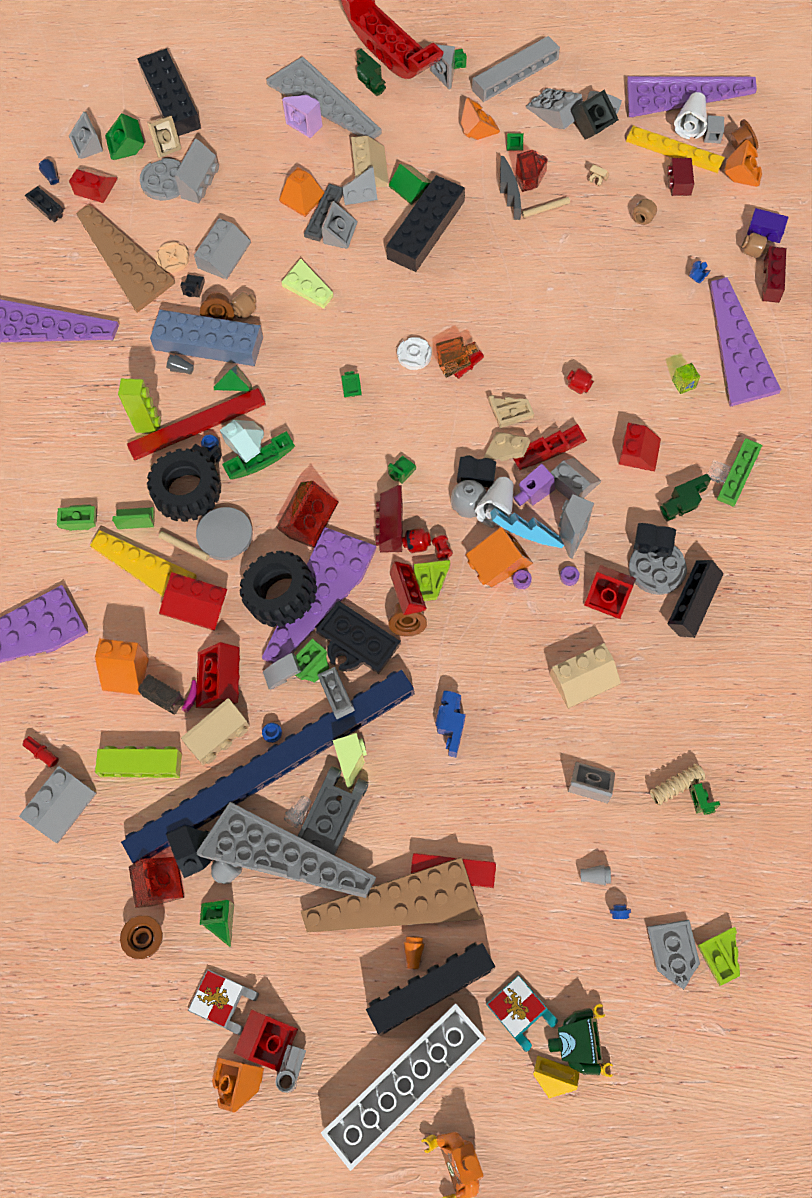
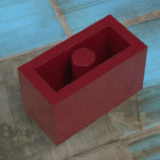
(681, 176)

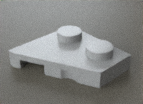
(361, 188)

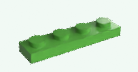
(739, 472)

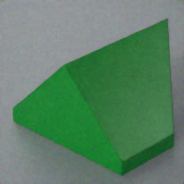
(234, 381)
(218, 919)

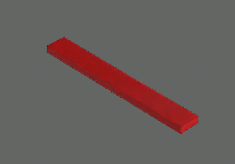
(196, 424)

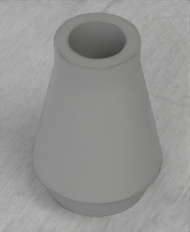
(597, 875)

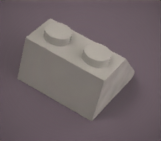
(574, 478)

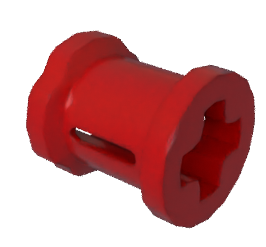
(442, 547)

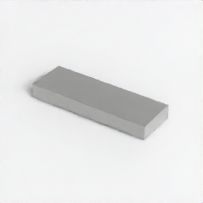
(335, 693)

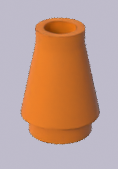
(413, 951)

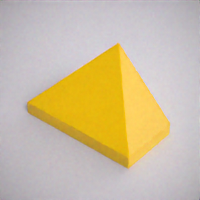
(555, 1077)

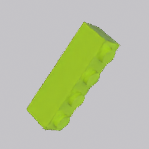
(139, 405)
(138, 762)

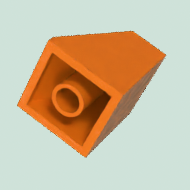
(498, 557)
(120, 666)

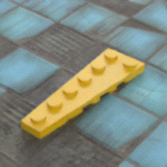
(139, 563)

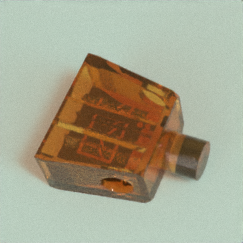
(455, 355)

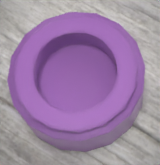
(569, 575)
(521, 579)

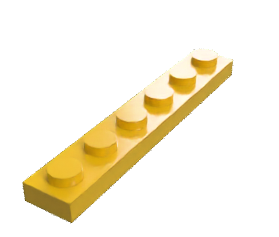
(675, 149)

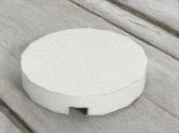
(414, 353)

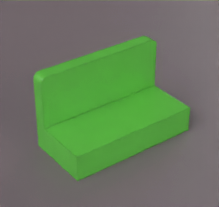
(134, 518)

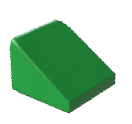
(515, 141)

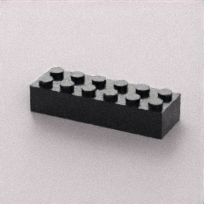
(169, 91)
(425, 223)
(430, 989)

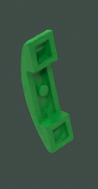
(268, 455)

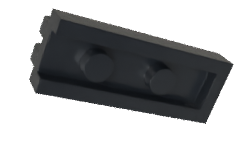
(44, 204)

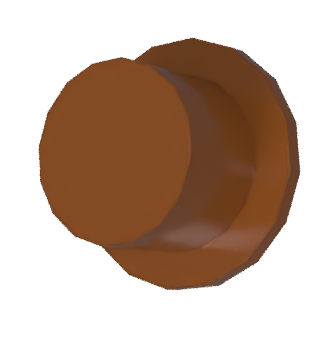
(743, 133)
(217, 306)
(407, 624)
(141, 937)

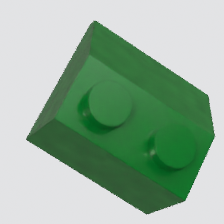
(124, 137)

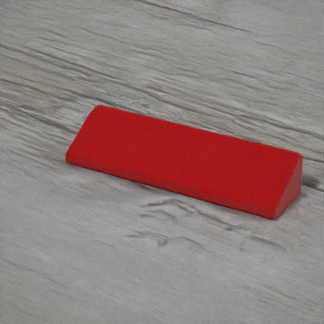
(407, 588)
(478, 872)

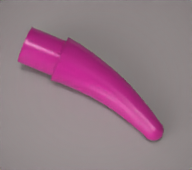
(189, 702)

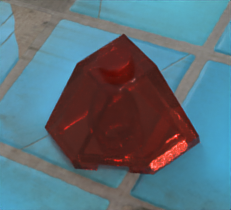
(530, 169)

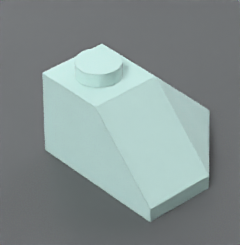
(243, 438)

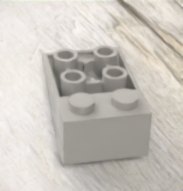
(555, 107)

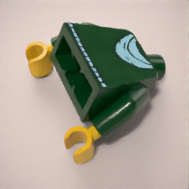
(581, 1042)

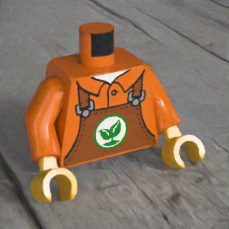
(460, 1162)

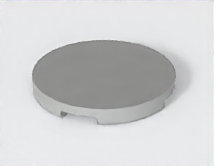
(159, 180)
(224, 533)
(657, 573)

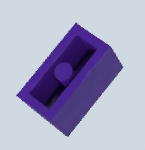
(768, 225)

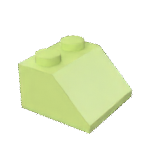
(350, 755)

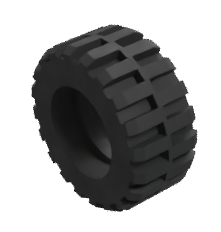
(178, 465)
(287, 606)

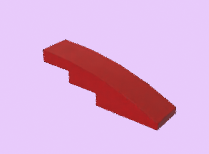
(550, 447)

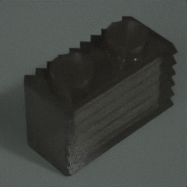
(161, 694)

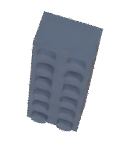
(206, 337)

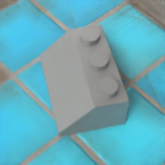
(196, 172)
(221, 249)
(574, 522)
(57, 804)

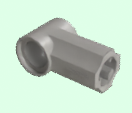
(290, 1066)

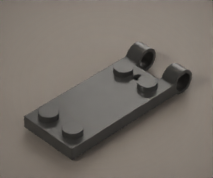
(328, 816)

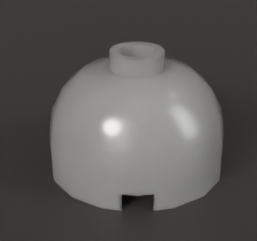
(466, 497)

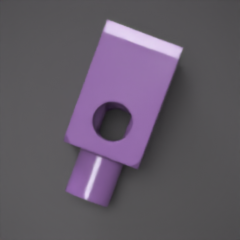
(535, 486)

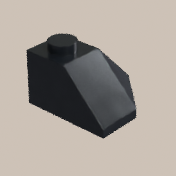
(184, 845)

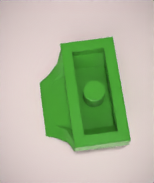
(76, 517)
(311, 661)

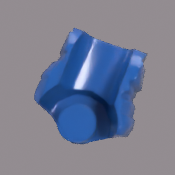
(698, 271)

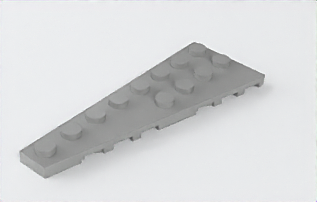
(304, 79)
(261, 846)

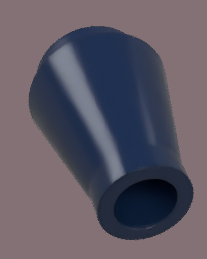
(48, 170)

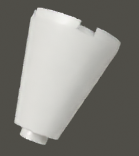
(692, 117)
(498, 496)

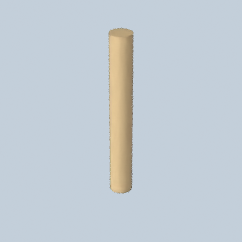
(545, 207)
(197, 552)

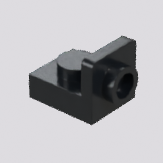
(192, 286)
(214, 454)

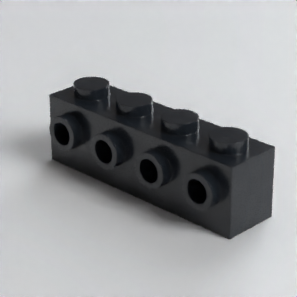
(695, 598)

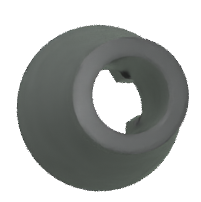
(179, 365)

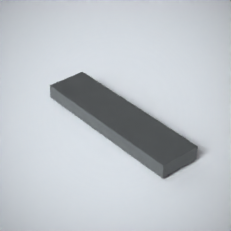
(314, 228)

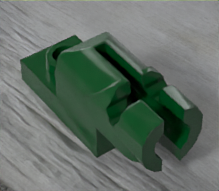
(370, 73)
(685, 498)

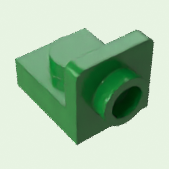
(460, 59)
(351, 384)
(401, 469)
(700, 799)

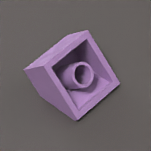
(303, 114)

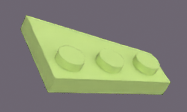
(307, 285)

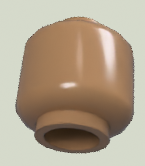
(644, 211)
(755, 245)
(243, 305)

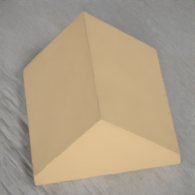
(164, 136)

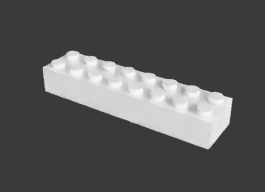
(402, 1087)

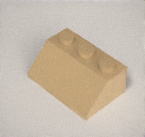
(370, 153)
(585, 675)
(215, 732)

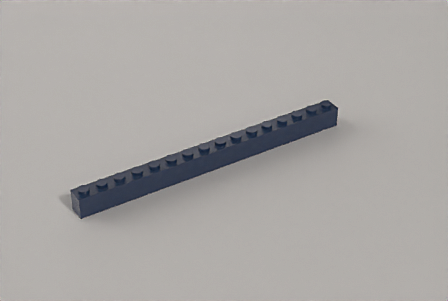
(268, 767)

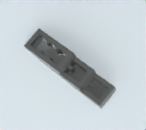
(509, 185)

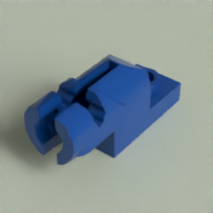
(450, 721)

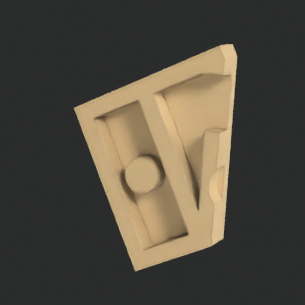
(510, 410)
(507, 446)

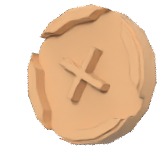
(172, 257)

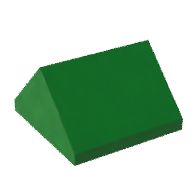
(409, 183)

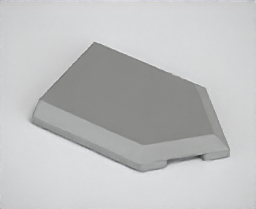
(674, 951)

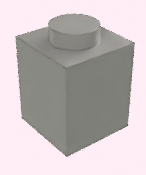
(714, 129)

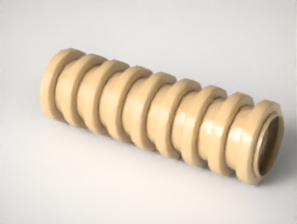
(677, 784)

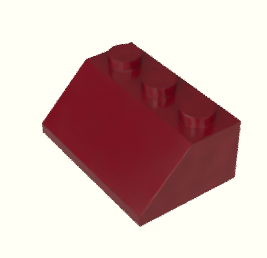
(390, 521)

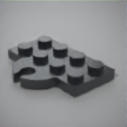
(356, 640)

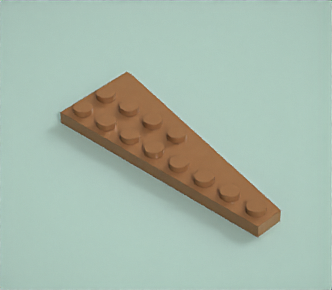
(133, 269)
(422, 897)

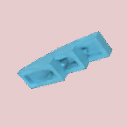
(531, 530)

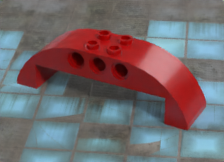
(388, 40)

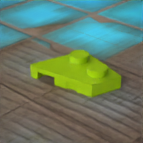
(431, 578)
(722, 956)

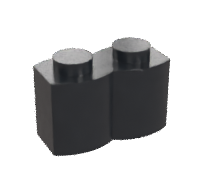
(477, 469)
(654, 539)

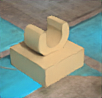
(600, 173)

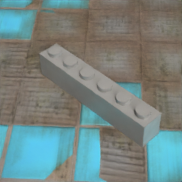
(515, 68)

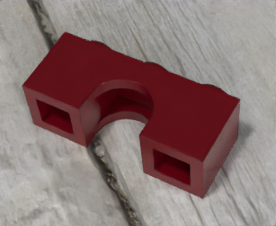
(775, 274)

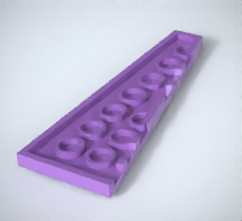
(661, 94)
(38, 324)
(744, 362)

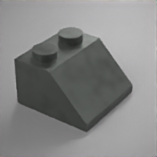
(594, 114)

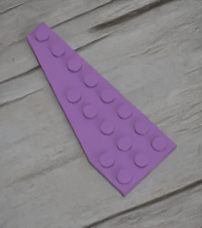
(338, 567)
(40, 626)

